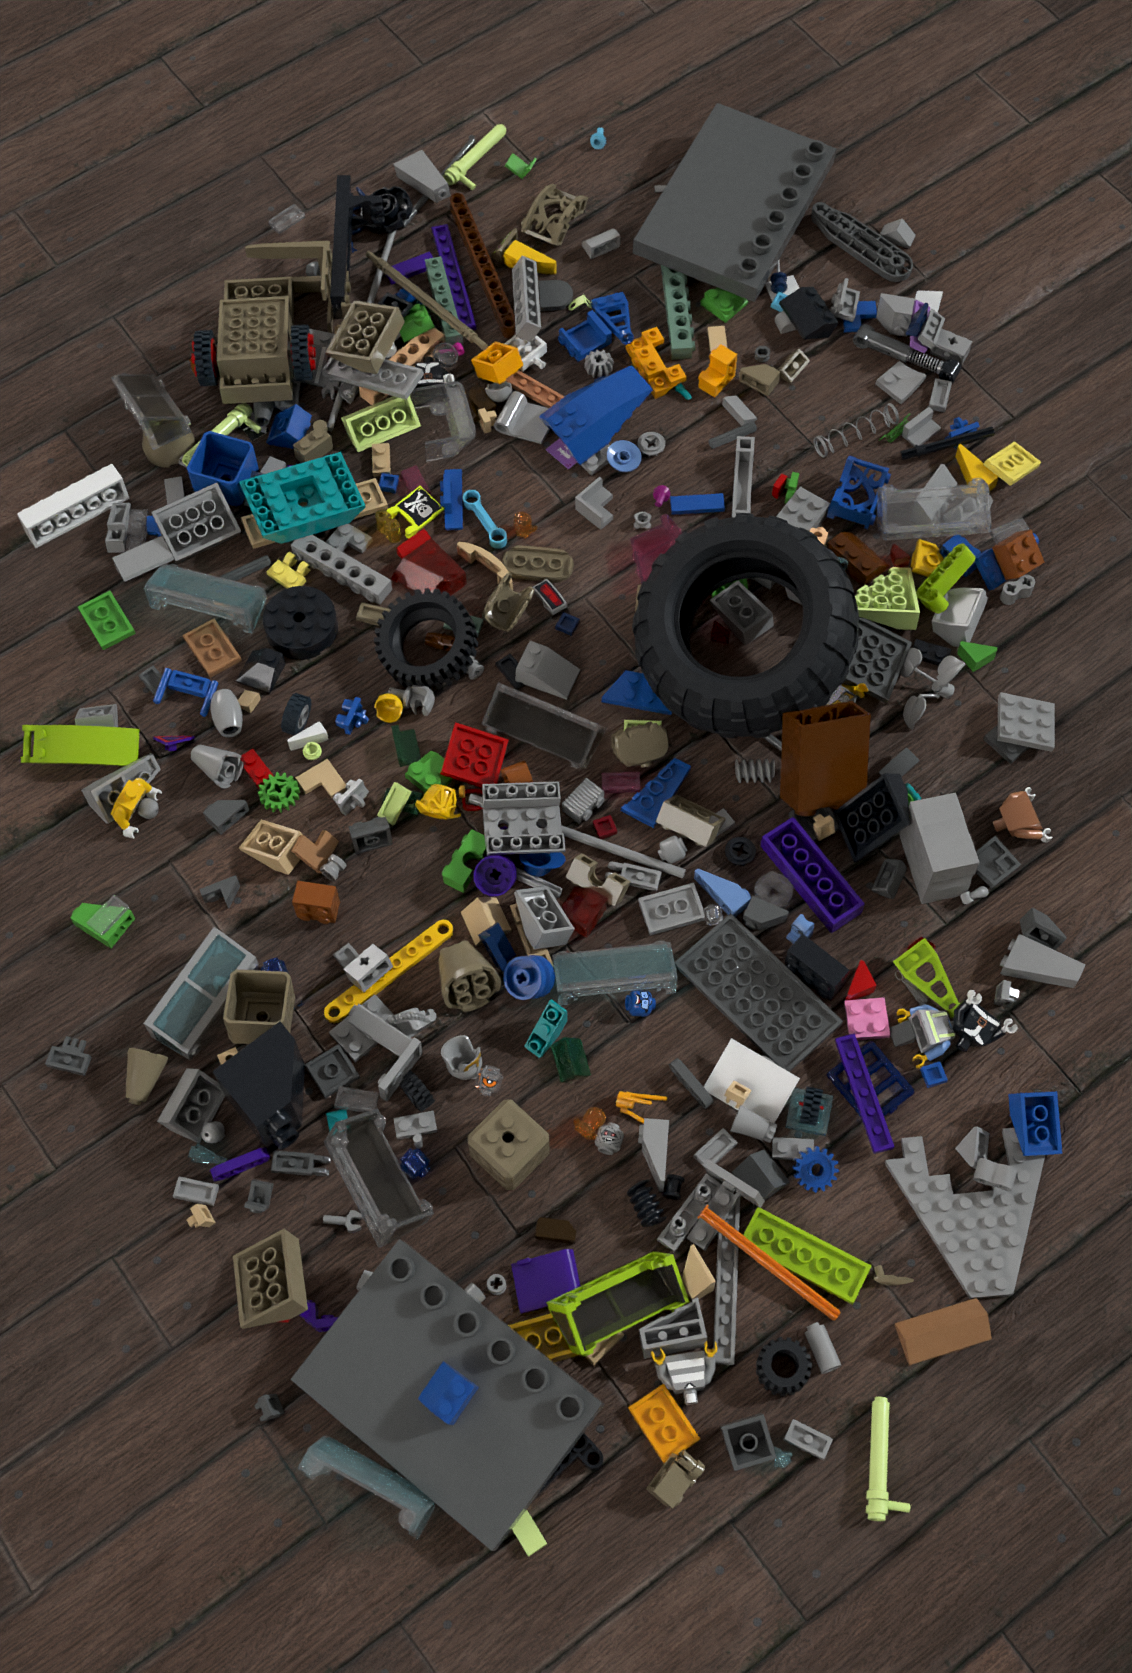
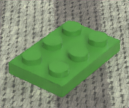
(106, 620)

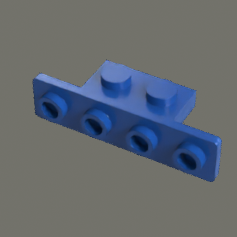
(452, 499)

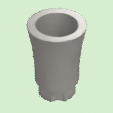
(753, 1125)

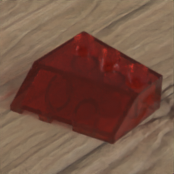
(430, 568)

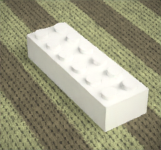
(73, 505)

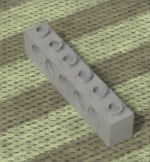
(526, 299)
(380, 585)

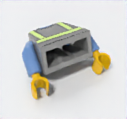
(931, 1029)

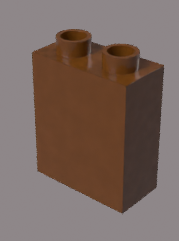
(824, 756)

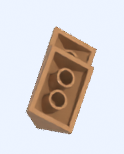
(944, 1331)

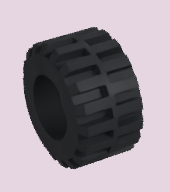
(783, 1348)

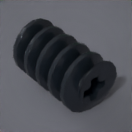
(644, 1204)

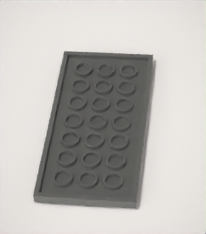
(758, 993)

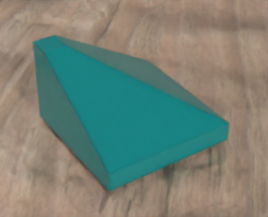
(335, 1116)

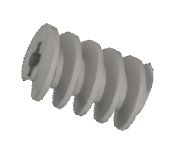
(755, 770)

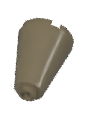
(142, 1074)

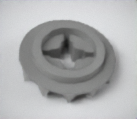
(651, 437)

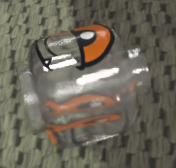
(489, 1080)

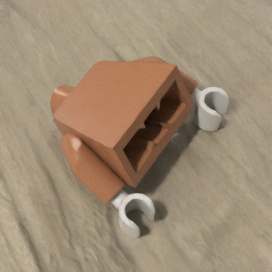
(1021, 817)

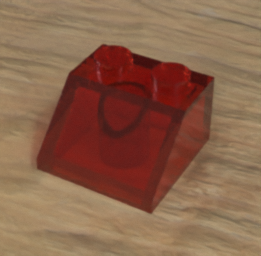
(584, 909)

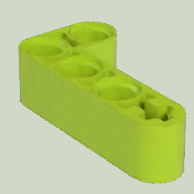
(944, 577)

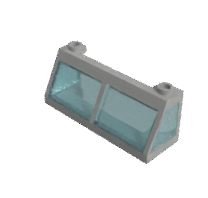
(198, 994)

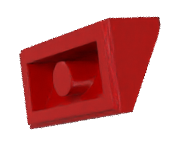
(412, 543)

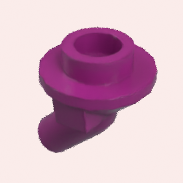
(661, 495)

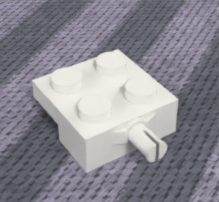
(529, 351)

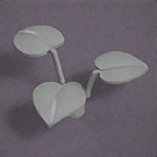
(947, 671)

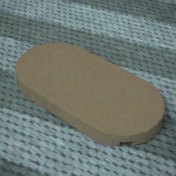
(538, 563)

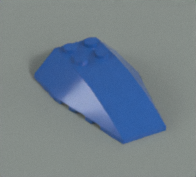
(596, 412)

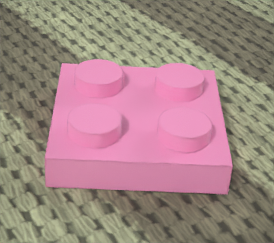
(867, 1018)

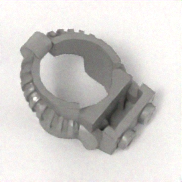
(412, 1021)

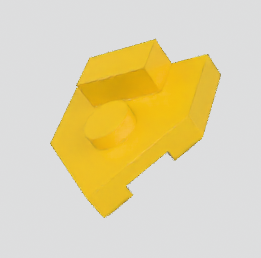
(925, 558)

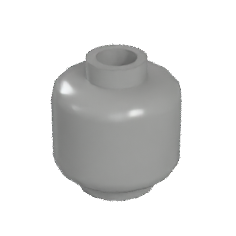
(672, 849)

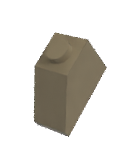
(760, 377)

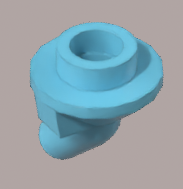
(597, 139)

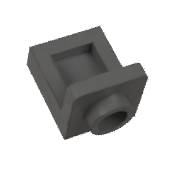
(259, 1196)

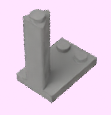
(407, 1049)

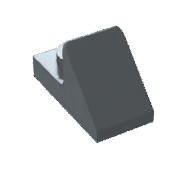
(226, 888)

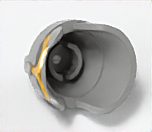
(461, 1058)

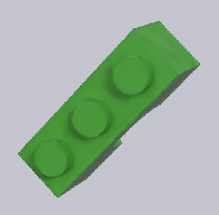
(456, 873)

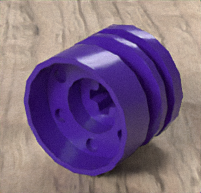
(490, 884)

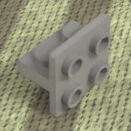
(845, 302)

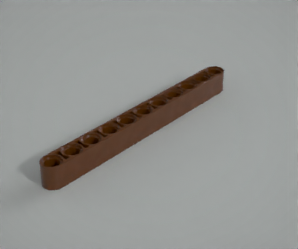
(483, 265)

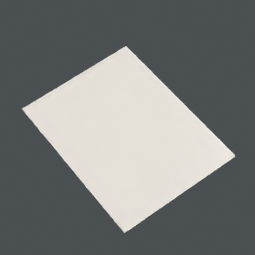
(769, 1082)

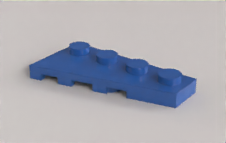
(648, 802)

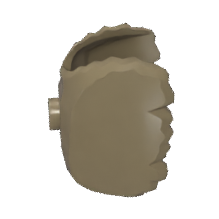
(506, 605)
(640, 744)

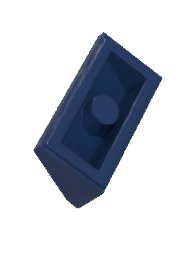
(917, 321)

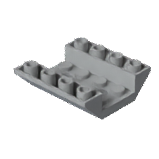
(521, 809)

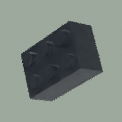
(816, 967)

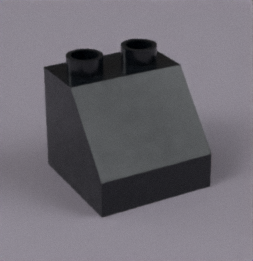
(267, 1086)

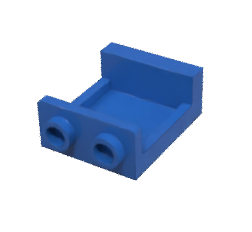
(586, 337)

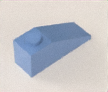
(724, 892)

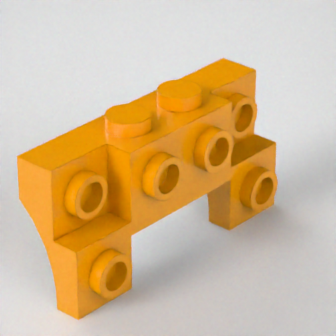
(651, 366)

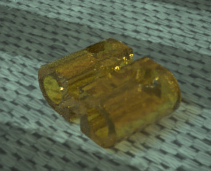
(388, 526)

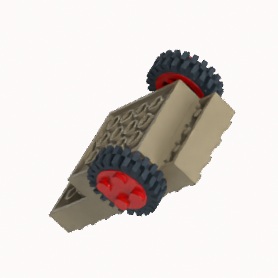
(255, 343)

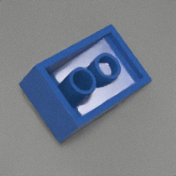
(1036, 1122)

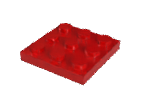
(474, 756)

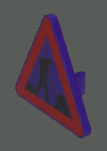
(170, 741)

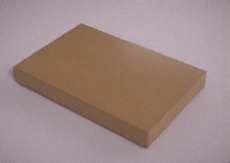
(212, 648)

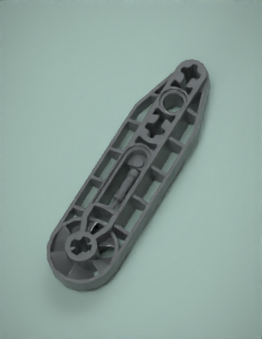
(862, 242)

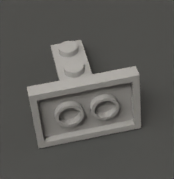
(722, 1202)

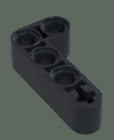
(577, 1453)

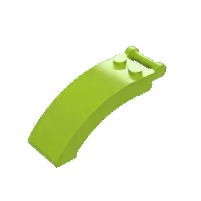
(80, 745)

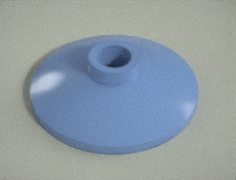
(625, 450)

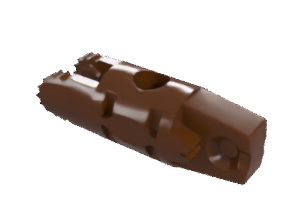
(439, 640)

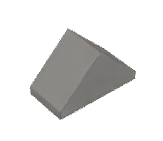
(898, 233)

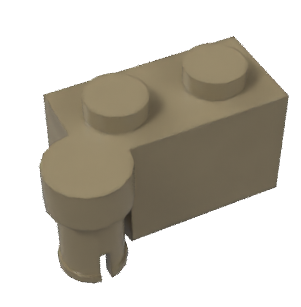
(314, 444)
(675, 1478)

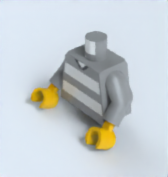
(686, 1371)

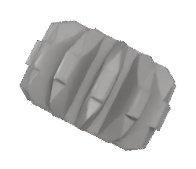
(598, 363)

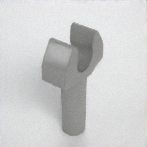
(339, 1220)

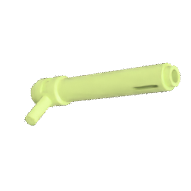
(459, 168)
(234, 419)
(877, 1494)

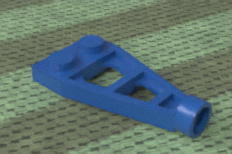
(612, 303)
(989, 568)

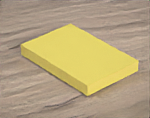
(1012, 463)

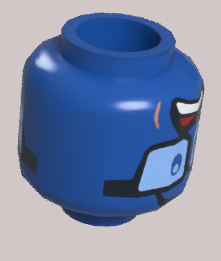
(639, 1003)

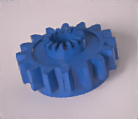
(805, 1165)

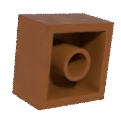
(1018, 554)
(316, 902)

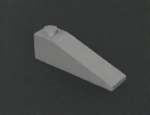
(104, 792)

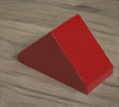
(862, 983)

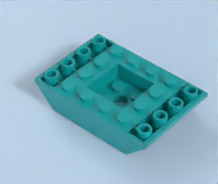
(321, 483)

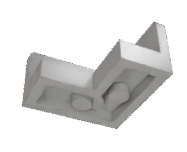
(591, 503)

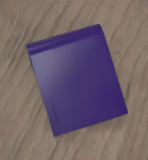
(544, 1279)

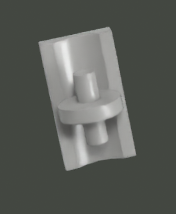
(352, 797)

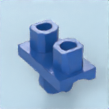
(960, 429)
(356, 715)

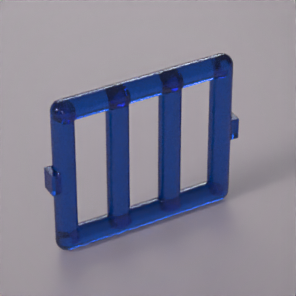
(882, 1061)

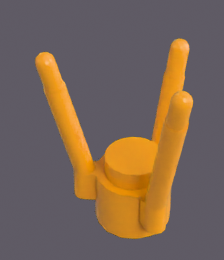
(627, 1099)

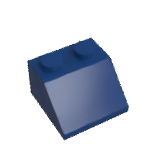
(289, 427)
(447, 1393)

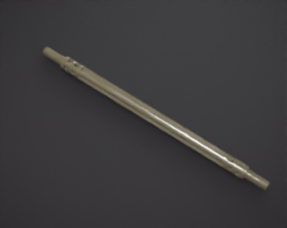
(426, 300)

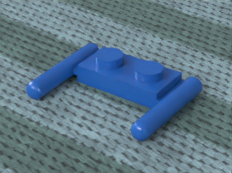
(187, 684)

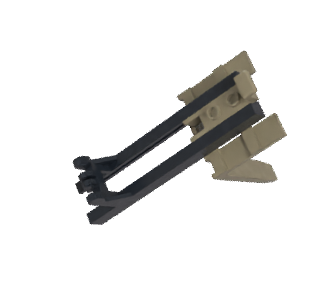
(333, 266)

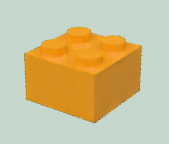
(497, 362)

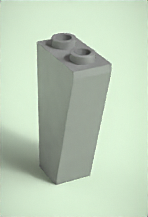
(1040, 963)

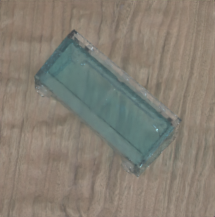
(206, 594)
(614, 970)
(332, 1455)

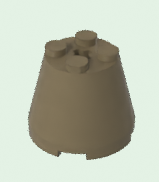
(169, 453)
(466, 977)

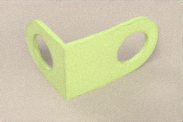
(579, 301)

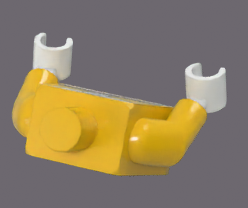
(128, 802)

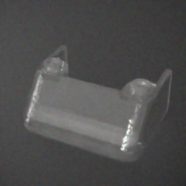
(451, 401)

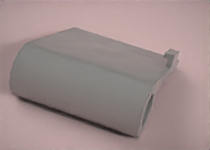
(522, 419)

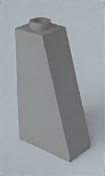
(423, 176)

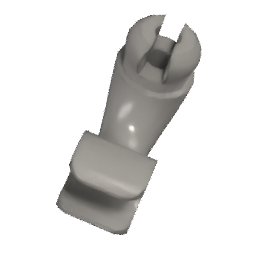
(968, 897)

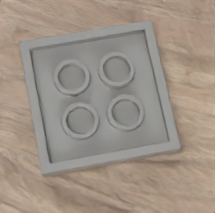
(1026, 722)

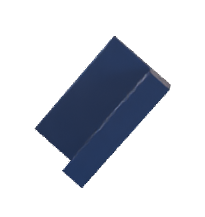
(497, 946)

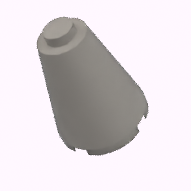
(218, 764)

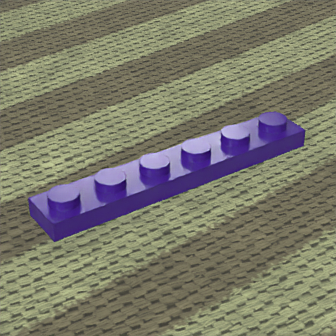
(864, 1093)

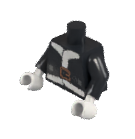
(433, 373)
(976, 1025)

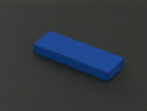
(697, 504)

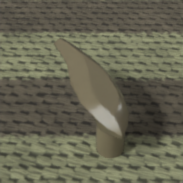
(889, 1279)

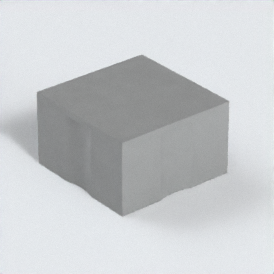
(939, 848)

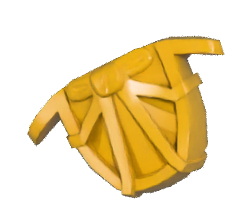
(438, 802)

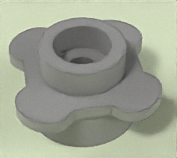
(642, 516)

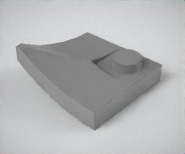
(900, 381)

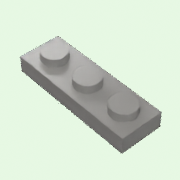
(931, 329)

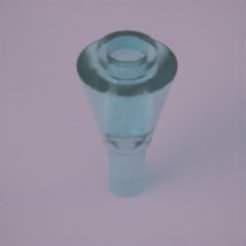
(200, 1154)

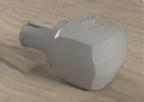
(414, 697)

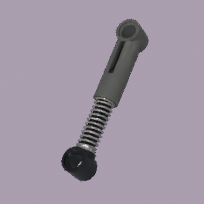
(869, 338)

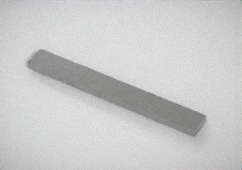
(726, 1293)

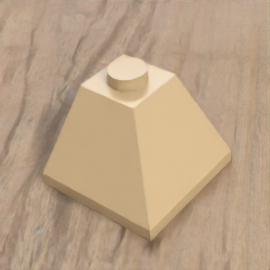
(696, 1276)

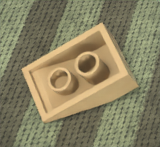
(272, 846)

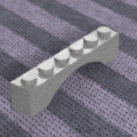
(743, 475)

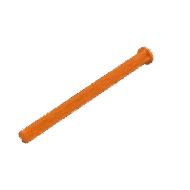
(769, 1263)

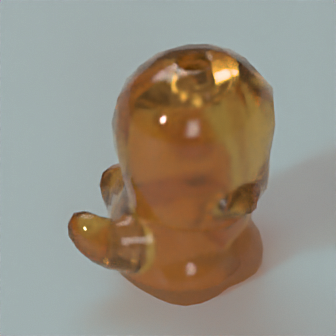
(523, 524)
(590, 1123)

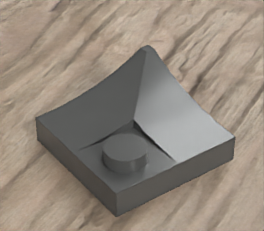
(995, 862)

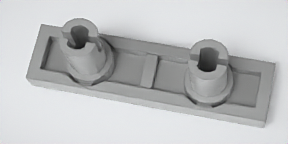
(687, 1215)

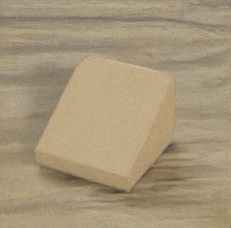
(249, 700)

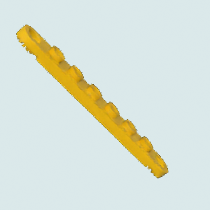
(401, 962)

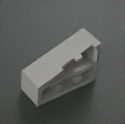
(675, 1332)

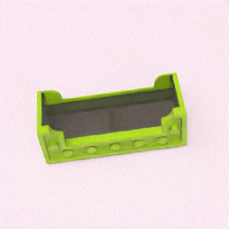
(618, 1301)

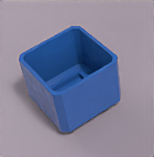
(222, 458)

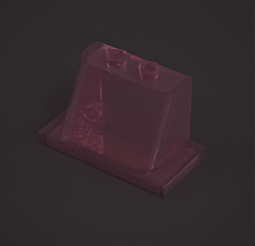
(652, 543)

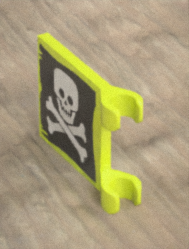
(417, 509)

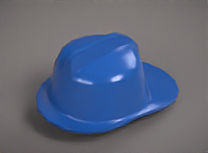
(541, 863)

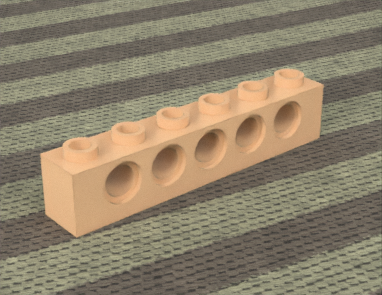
(410, 354)

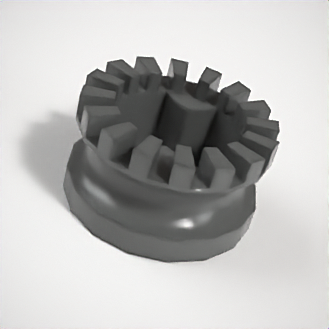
(762, 358)

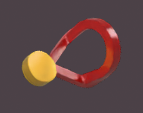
(462, 791)

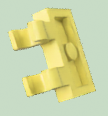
(285, 575)

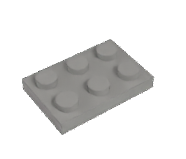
(671, 909)
(353, 1040)

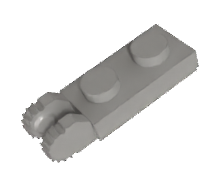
(639, 876)

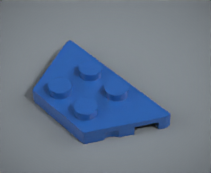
(634, 692)

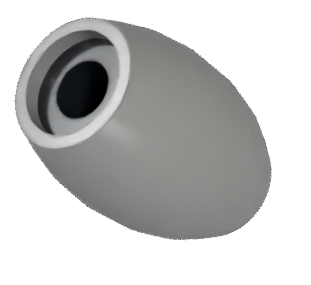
(226, 713)

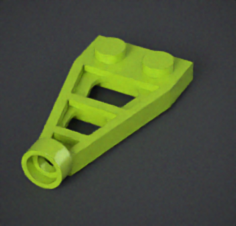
(916, 957)

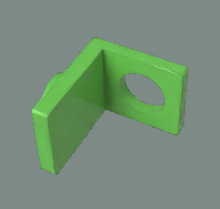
(518, 166)

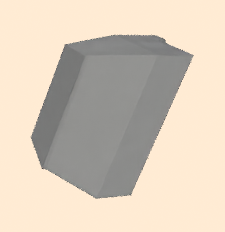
(961, 616)

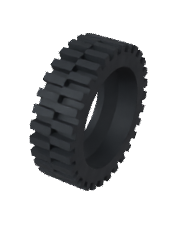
(412, 612)

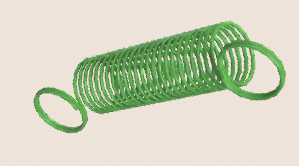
(892, 432)

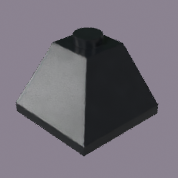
(262, 670)

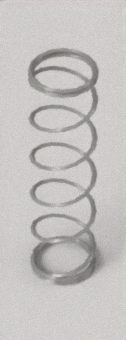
(858, 432)

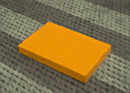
(663, 1423)

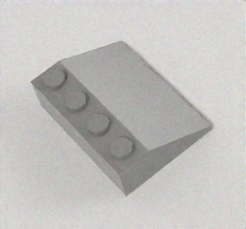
(196, 523)

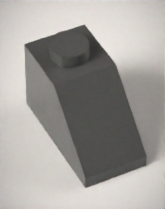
(225, 813)
(763, 915)
(1041, 929)

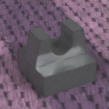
(270, 1407)

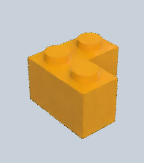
(719, 372)

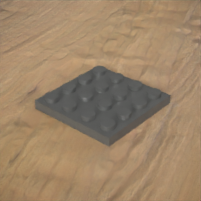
(877, 659)

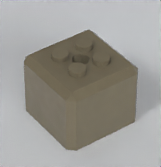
(253, 995)
(514, 1160)

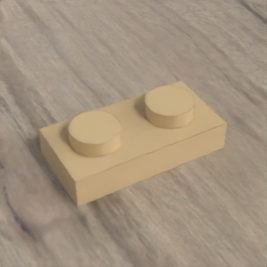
(381, 459)

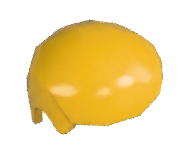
(388, 708)

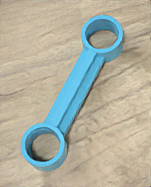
(485, 519)

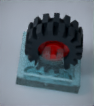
(809, 1111)

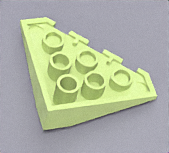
(890, 600)

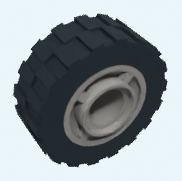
(296, 714)

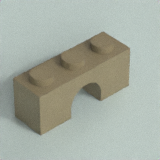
(583, 874)

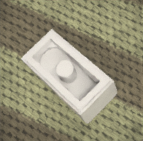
(314, 733)

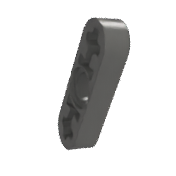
(691, 1083)

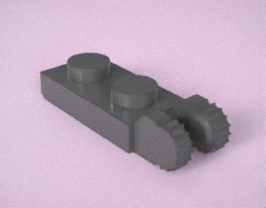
(298, 1163)

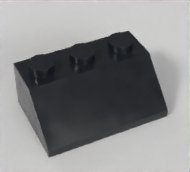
(809, 313)

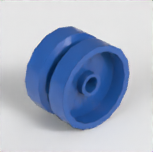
(529, 977)

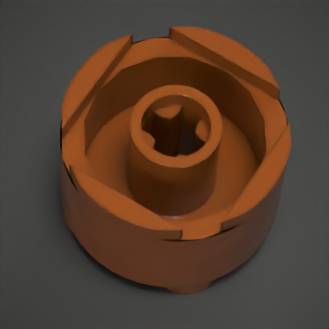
(517, 773)

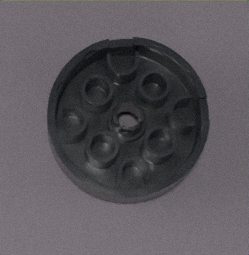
(300, 622)

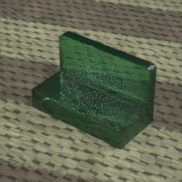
(406, 746)
(570, 1059)

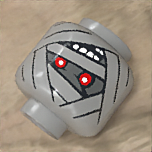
(609, 1138)

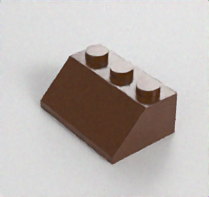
(863, 562)

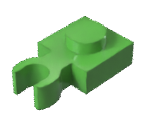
(791, 485)

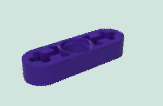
(240, 1164)

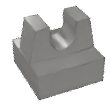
(1005, 993)

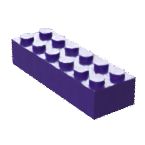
(812, 875)

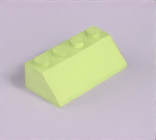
(380, 422)

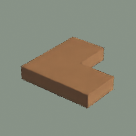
(315, 854)

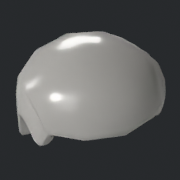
(499, 392)

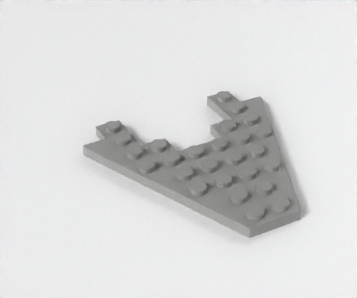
(974, 1231)

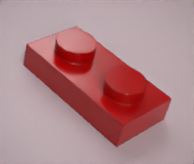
(255, 767)

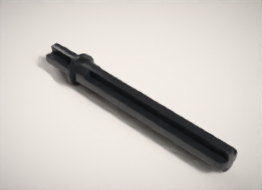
(923, 449)

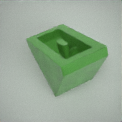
(976, 654)

